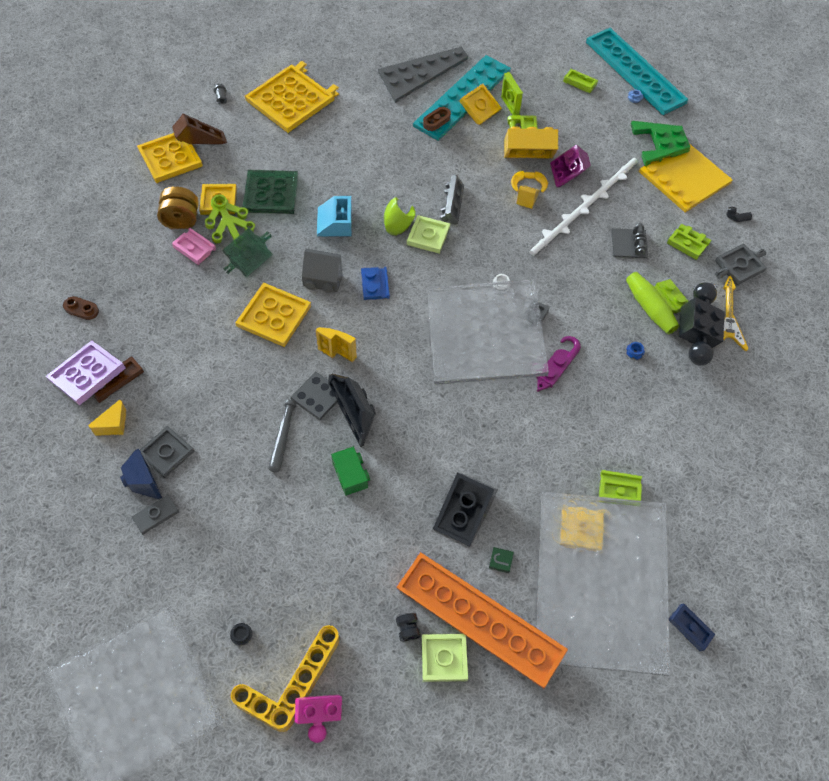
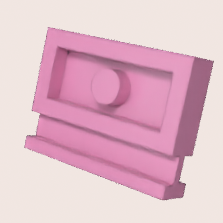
(194, 246)

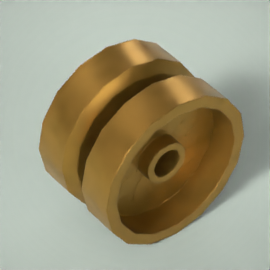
(177, 208)

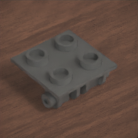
(630, 242)

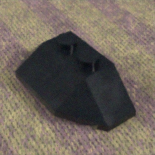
(353, 405)

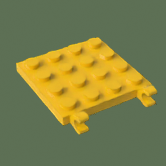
(291, 97)

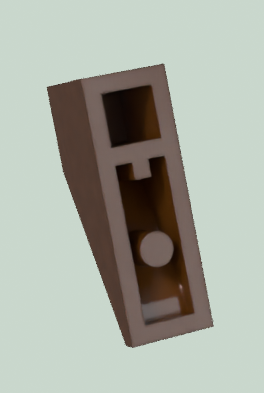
(197, 132)

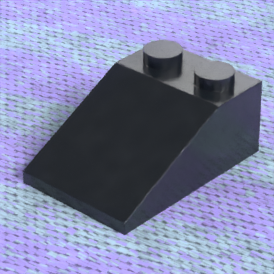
(465, 509)

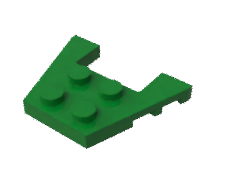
(668, 140)

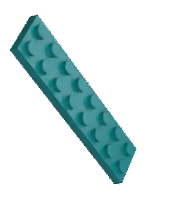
(637, 71)
(486, 72)

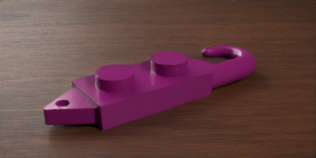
(558, 364)

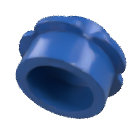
(637, 347)

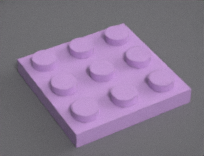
(85, 372)

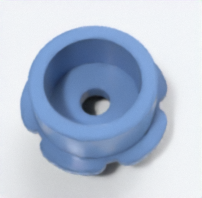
(635, 96)

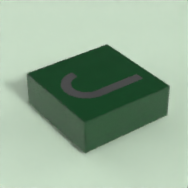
(501, 560)

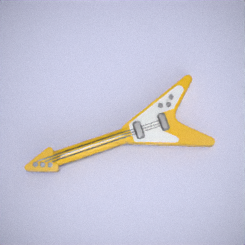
(731, 327)

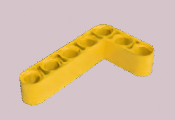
(295, 685)

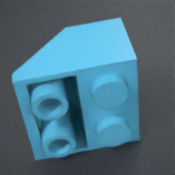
(335, 217)

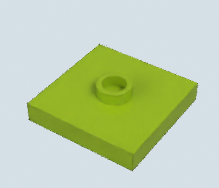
(511, 94)

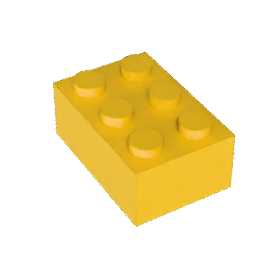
(530, 142)

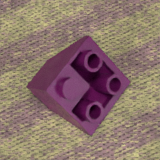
(569, 165)

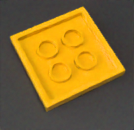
(169, 157)
(273, 314)

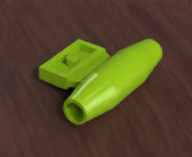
(658, 301)

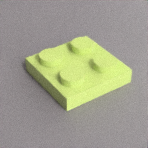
(428, 234)
(444, 658)

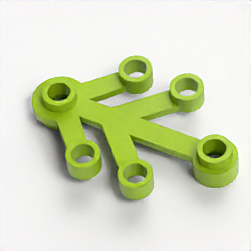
(227, 220)

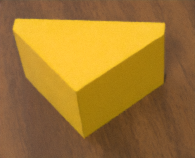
(527, 196)
(111, 421)

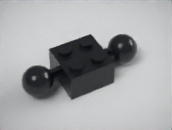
(702, 324)

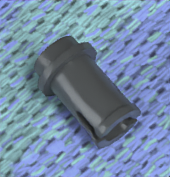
(220, 91)

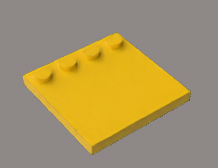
(686, 178)

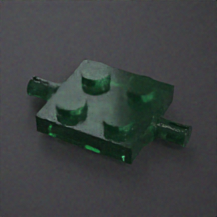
(247, 252)

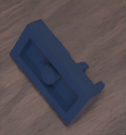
(692, 627)

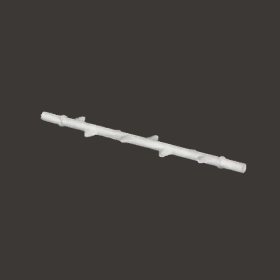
(582, 209)

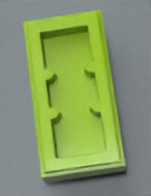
(580, 80)

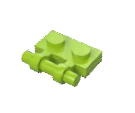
(689, 241)

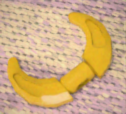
(529, 175)

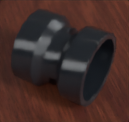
(408, 627)

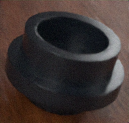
(241, 634)

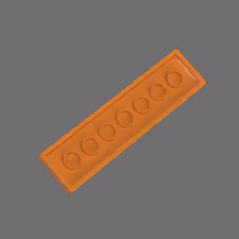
(483, 620)

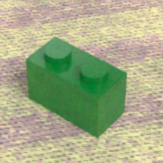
(350, 471)

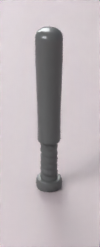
(280, 443)

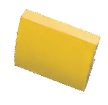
(334, 342)

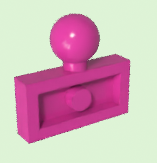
(318, 710)

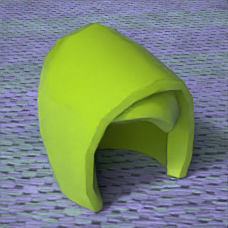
(396, 220)

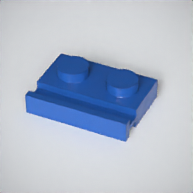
(375, 283)

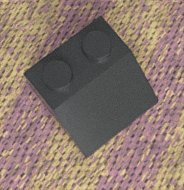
(322, 270)

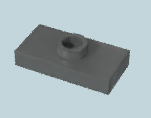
(155, 514)

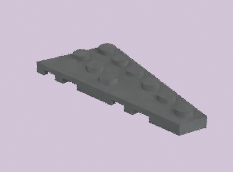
(413, 74)

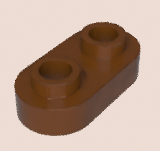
(436, 119)
(80, 308)

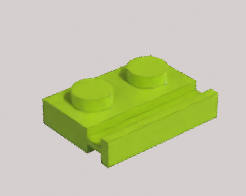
(620, 485)

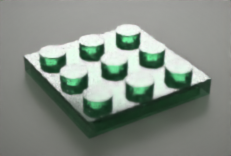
(270, 191)

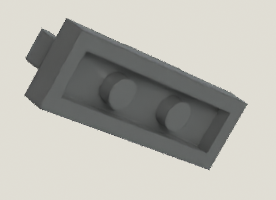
(453, 199)

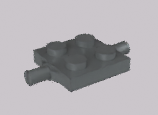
(740, 264)

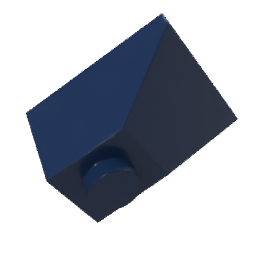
(139, 477)

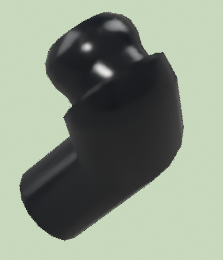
(732, 214)

